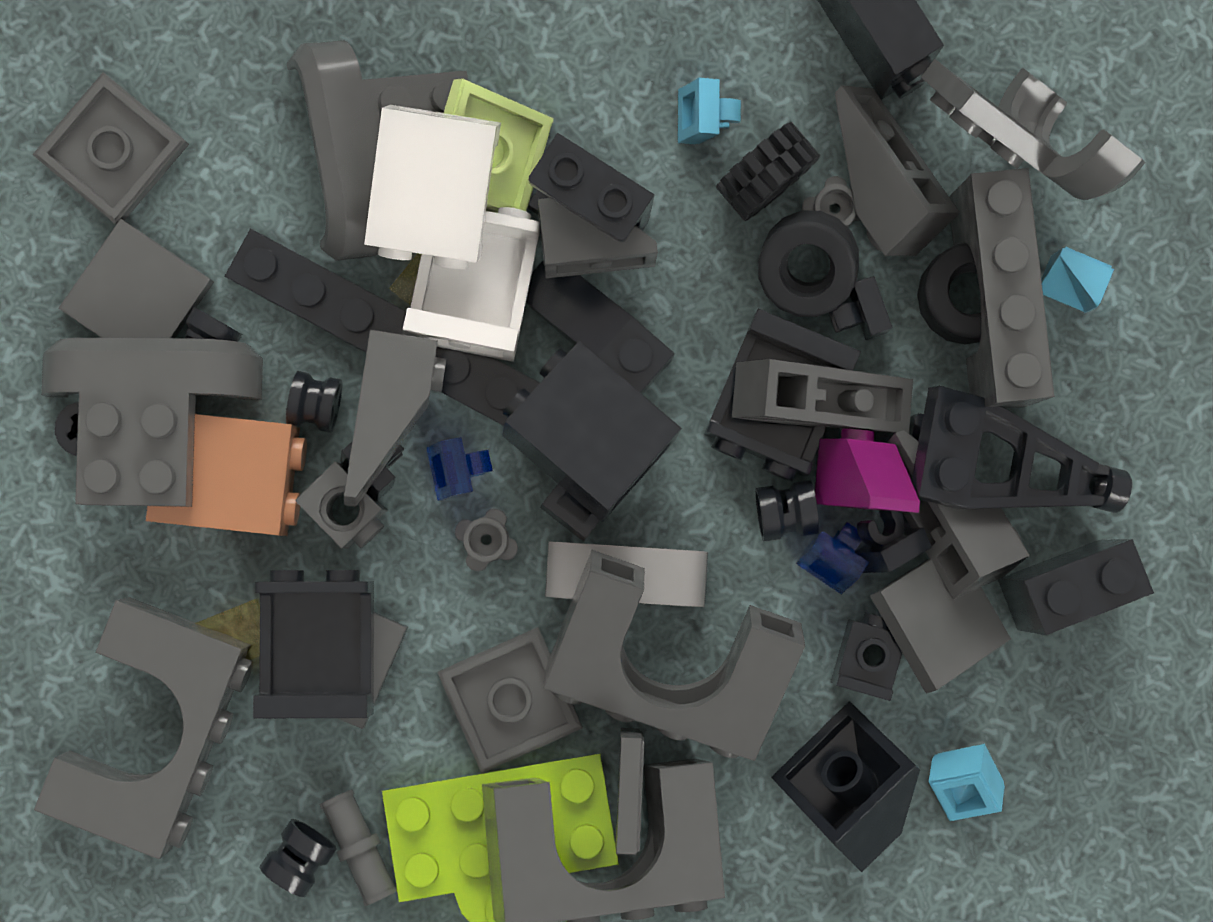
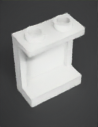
(430, 185)
(484, 304)

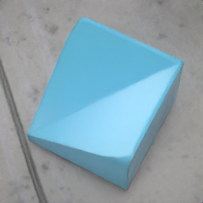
(1076, 279)
(967, 782)

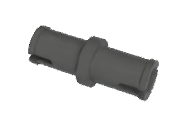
(358, 847)

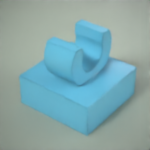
(703, 111)

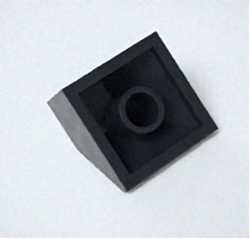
(852, 785)

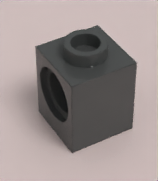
(318, 504)

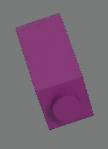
(863, 474)

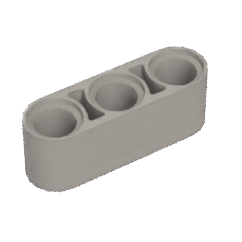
(669, 576)

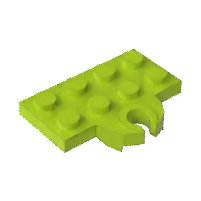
(442, 839)

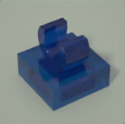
(454, 468)
(834, 558)

